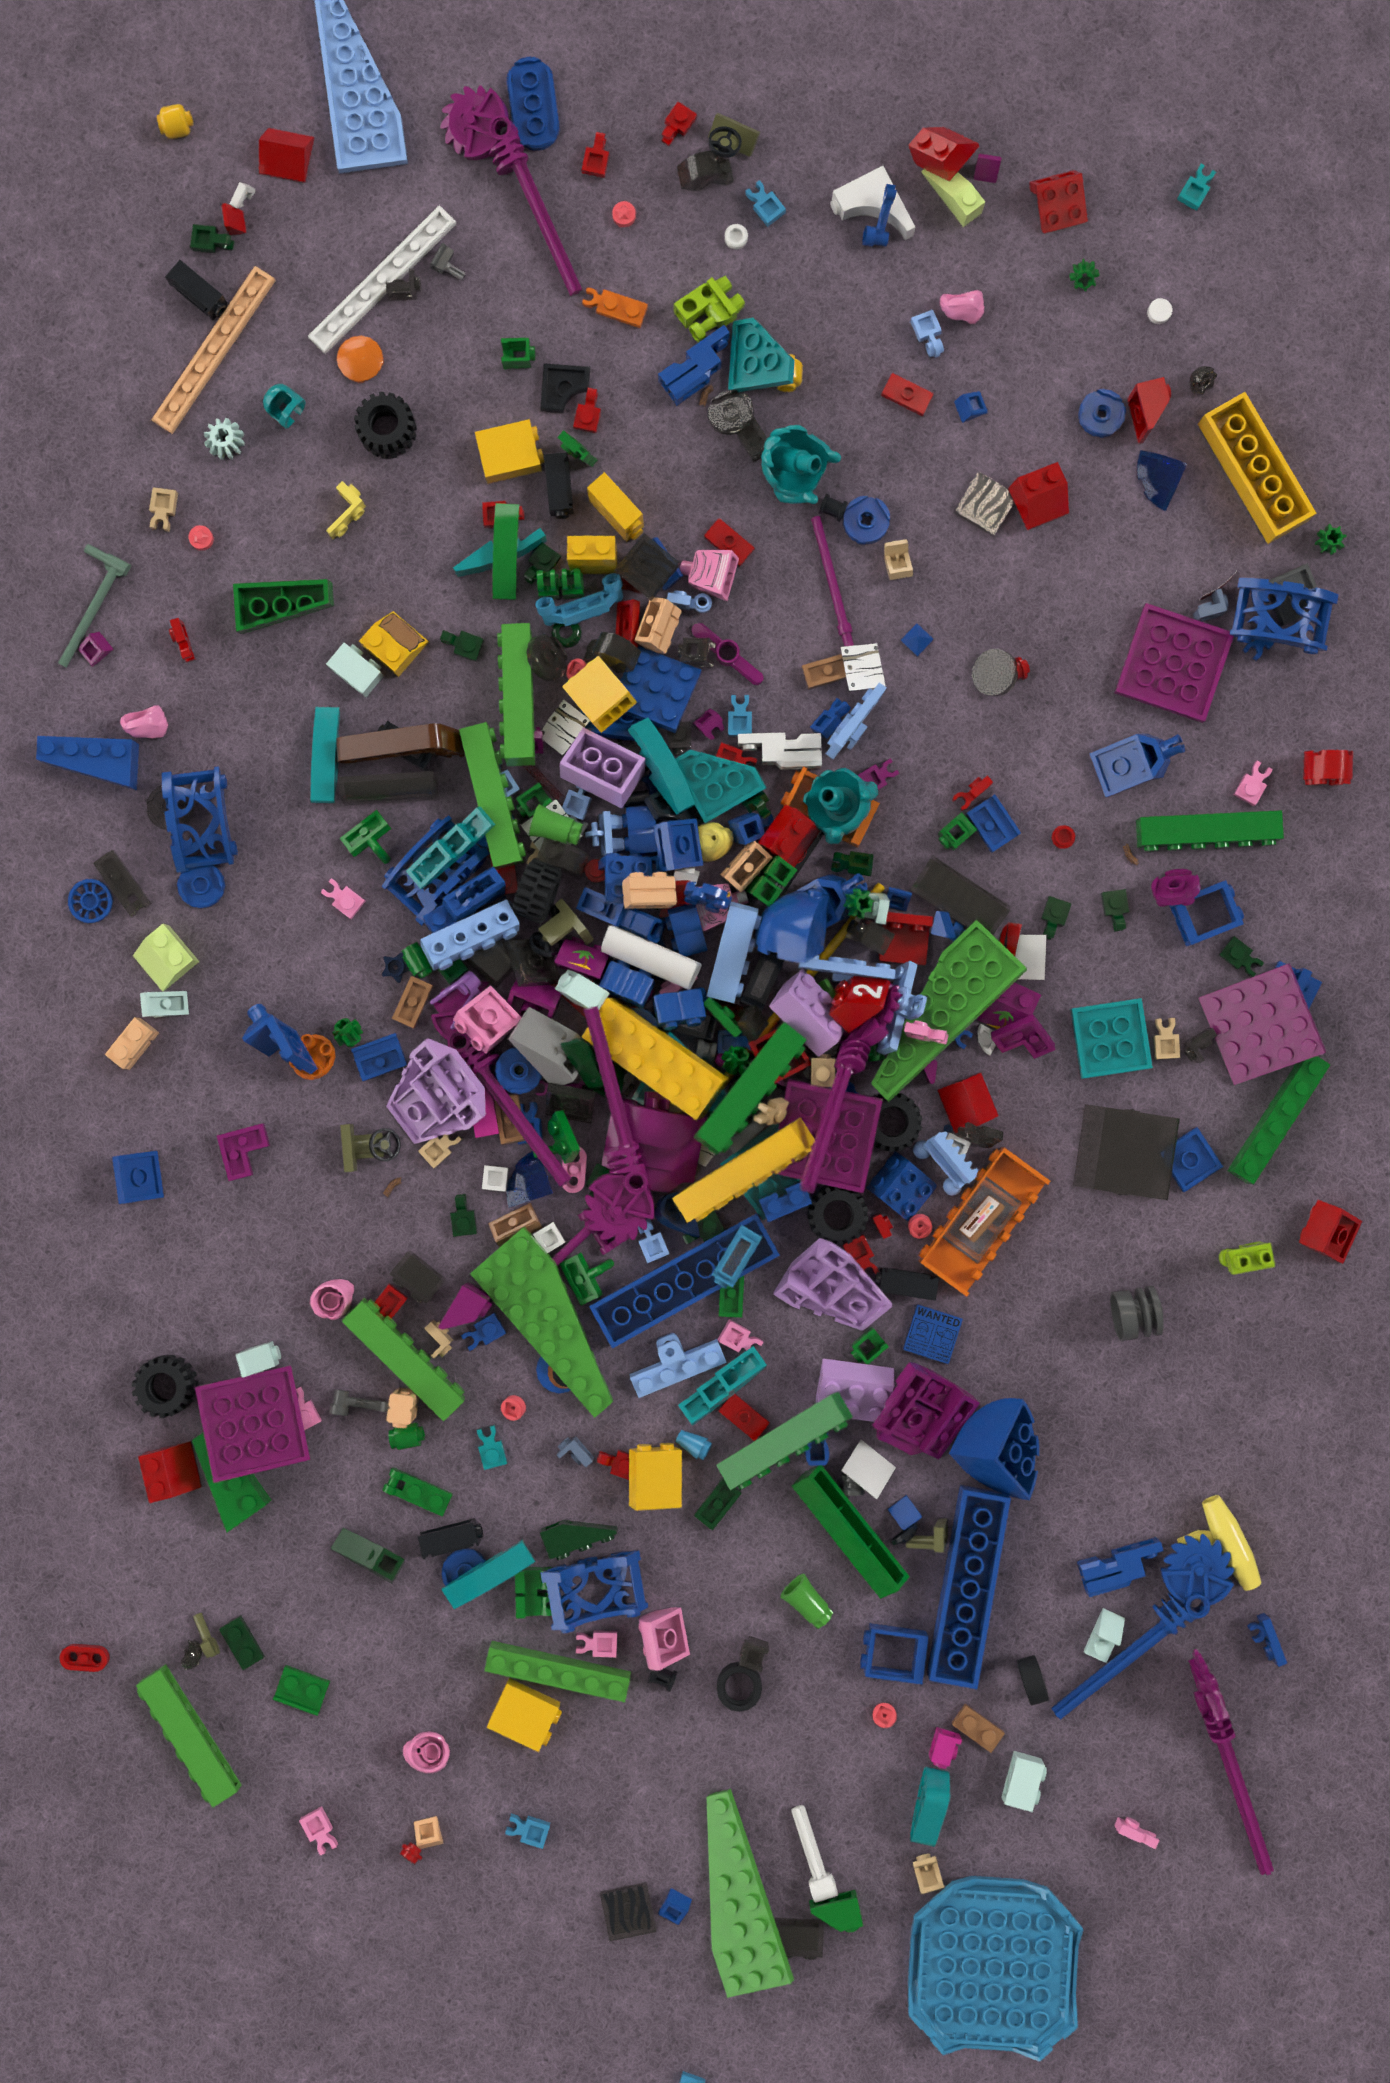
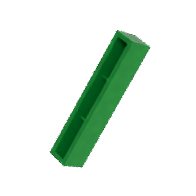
(1209, 829)
(750, 1088)
(1278, 1119)
(784, 1441)
(850, 1531)

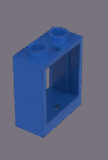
(1185, 923)
(919, 1656)

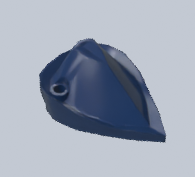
(669, 1215)

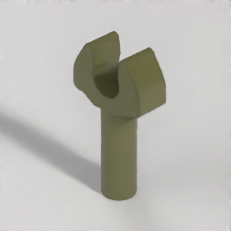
(209, 1645)

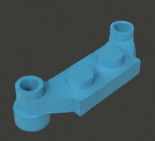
(582, 608)

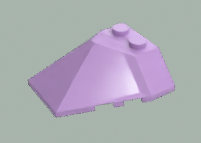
(436, 1093)
(834, 1285)

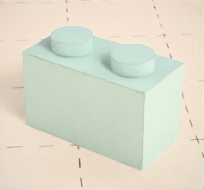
(354, 669)
(1023, 1781)

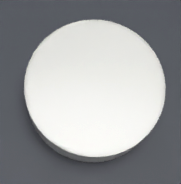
(736, 236)
(1159, 311)

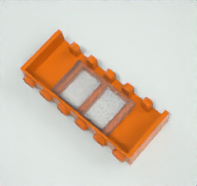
(954, 1255)

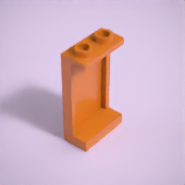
(802, 784)

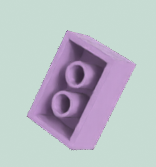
(602, 767)
(806, 1010)
(860, 1386)

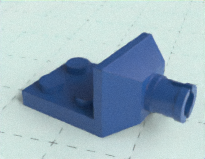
(1134, 761)
(836, 888)
(272, 1034)

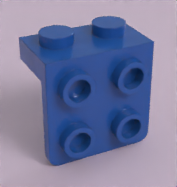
(619, 868)
(902, 1186)

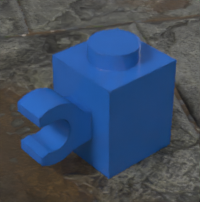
(749, 827)

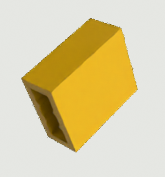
(509, 451)
(616, 507)
(592, 554)
(599, 694)
(655, 1477)
(524, 1715)

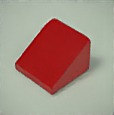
(233, 219)

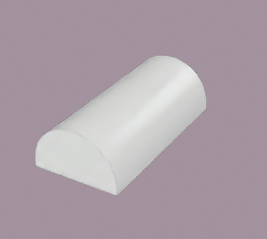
(650, 957)

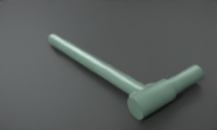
(115, 568)

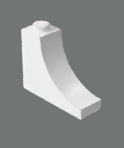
(865, 198)

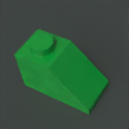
(839, 1911)

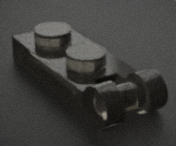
(121, 882)

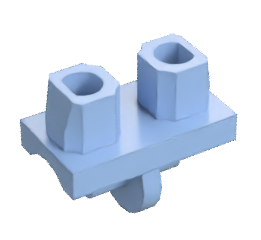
(606, 824)

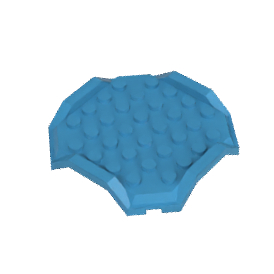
(994, 1967)

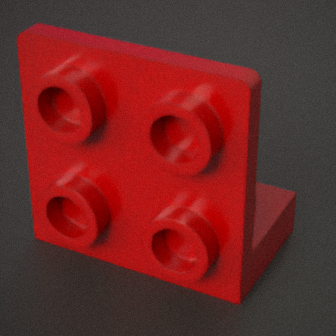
(1060, 200)
(909, 940)

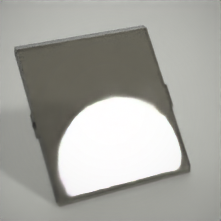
(1126, 1152)

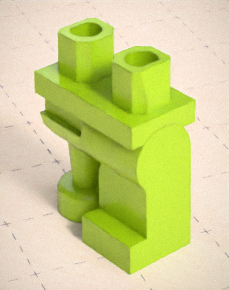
(709, 300)
(1248, 1257)

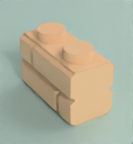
(658, 625)
(746, 866)
(649, 891)
(131, 1043)
(402, 1407)

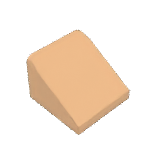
(427, 1833)

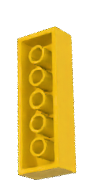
(1256, 467)
(659, 1059)
(747, 1168)

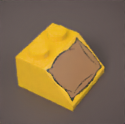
(393, 642)

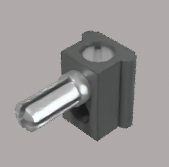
(441, 262)

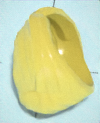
(714, 841)

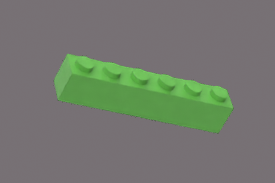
(517, 695)
(491, 794)
(404, 1359)
(557, 1671)
(188, 1735)

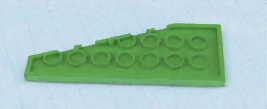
(960, 988)
(535, 1299)
(741, 1919)

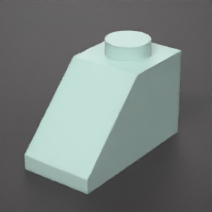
(581, 990)
(258, 1358)

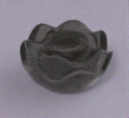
(1202, 379)
(192, 1655)

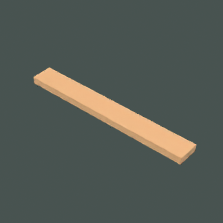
(213, 350)

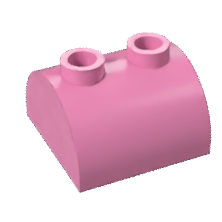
(663, 1637)

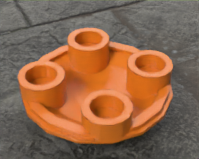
(360, 358)
(322, 1053)

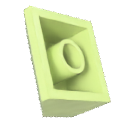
(164, 956)

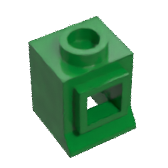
(513, 345)
(535, 791)
(948, 840)
(876, 1340)

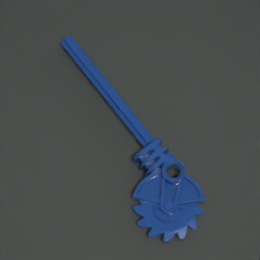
(1194, 1572)

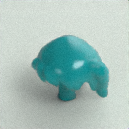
(795, 463)
(839, 802)

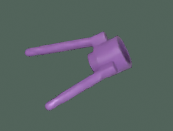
(466, 984)

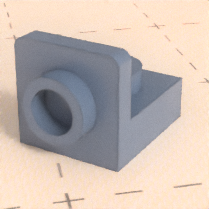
(1208, 611)
(579, 1452)

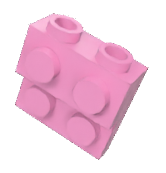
(486, 1019)

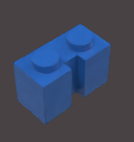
(778, 1206)

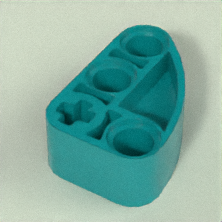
(931, 1807)

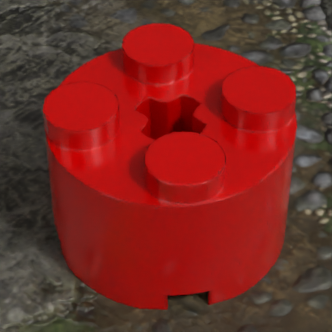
(1329, 766)

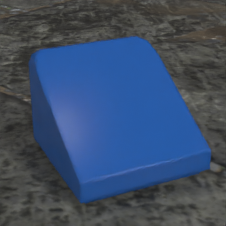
(970, 406)
(942, 925)
(905, 1512)
(675, 1906)

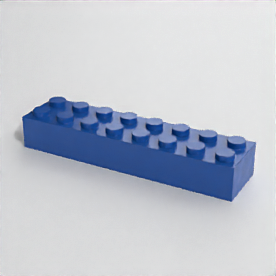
(674, 1285)
(968, 1587)

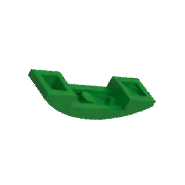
(505, 551)

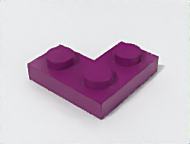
(1026, 1032)
(235, 1149)

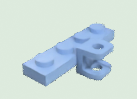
(852, 727)
(846, 968)
(907, 1007)
(676, 1364)

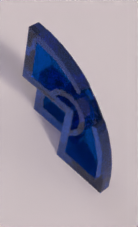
(1159, 477)
(527, 1181)

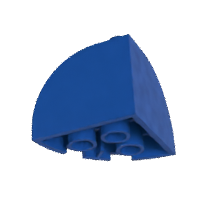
(794, 926)
(1000, 1447)

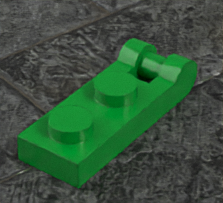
(418, 1492)

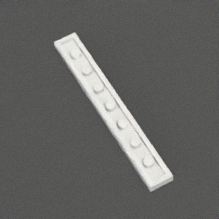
(373, 288)

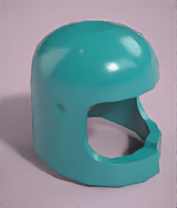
(276, 396)

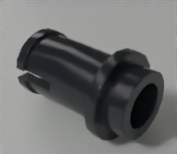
(636, 798)

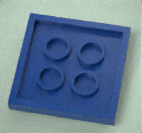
(660, 688)

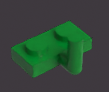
(366, 835)
(565, 1141)
(583, 1278)

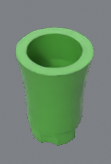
(555, 826)
(807, 1601)

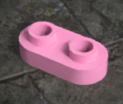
(578, 1170)

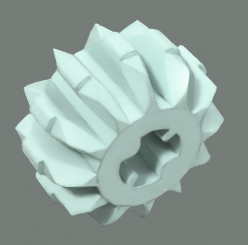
(215, 438)

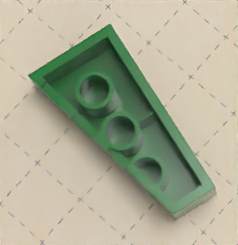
(275, 602)
(234, 1497)

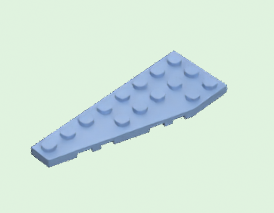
(361, 109)

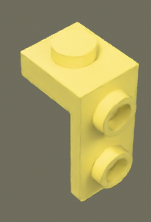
(354, 512)

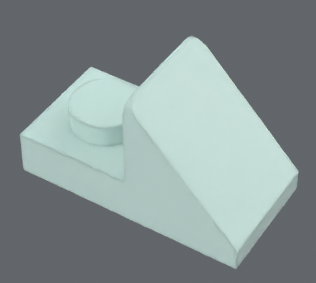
(879, 907)
(164, 1004)
(1105, 1635)

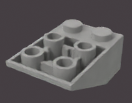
(540, 1043)

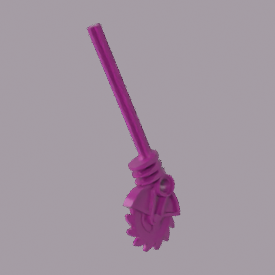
(476, 125)
(850, 1061)
(480, 1065)
(617, 1203)
(1220, 1731)

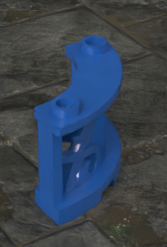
(1317, 600)
(181, 848)
(467, 866)
(564, 1575)

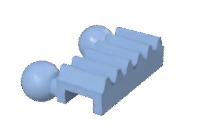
(949, 1161)

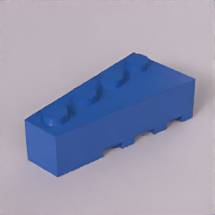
(94, 757)

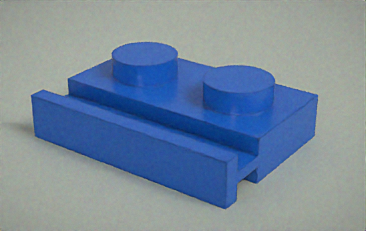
(993, 823)
(379, 1057)

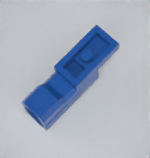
(695, 373)
(466, 900)
(615, 914)
(1120, 1569)

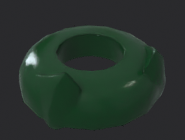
(572, 640)

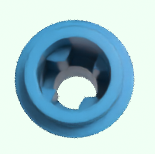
(694, 1444)

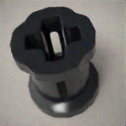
(833, 507)
(663, 1678)

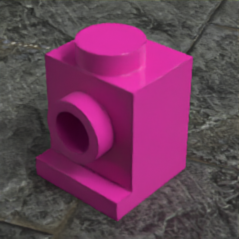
(944, 1747)

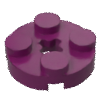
(1166, 890)

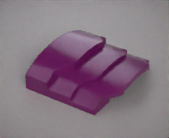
(664, 1142)
(924, 1412)

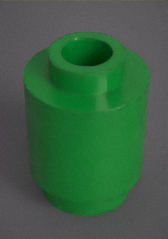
(416, 960)
(406, 1437)

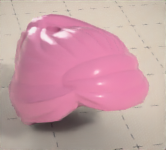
(963, 307)
(145, 723)
(327, 1300)
(433, 1752)

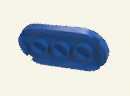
(533, 103)

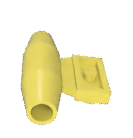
(1227, 1530)

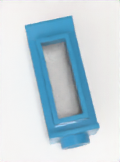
(736, 1257)

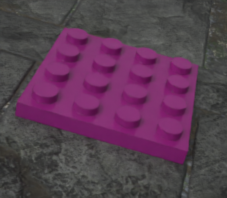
(1174, 663)
(1262, 1024)
(852, 1138)
(252, 1423)

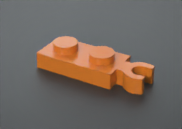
(617, 307)

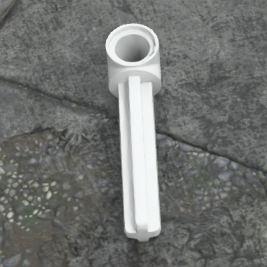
(821, 1883)

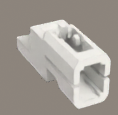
(785, 753)

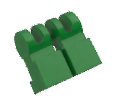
(570, 583)
(775, 871)
(527, 1598)

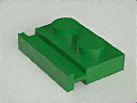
(576, 449)
(301, 1690)

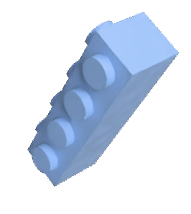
(470, 935)
(733, 951)

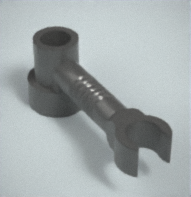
(342, 1402)

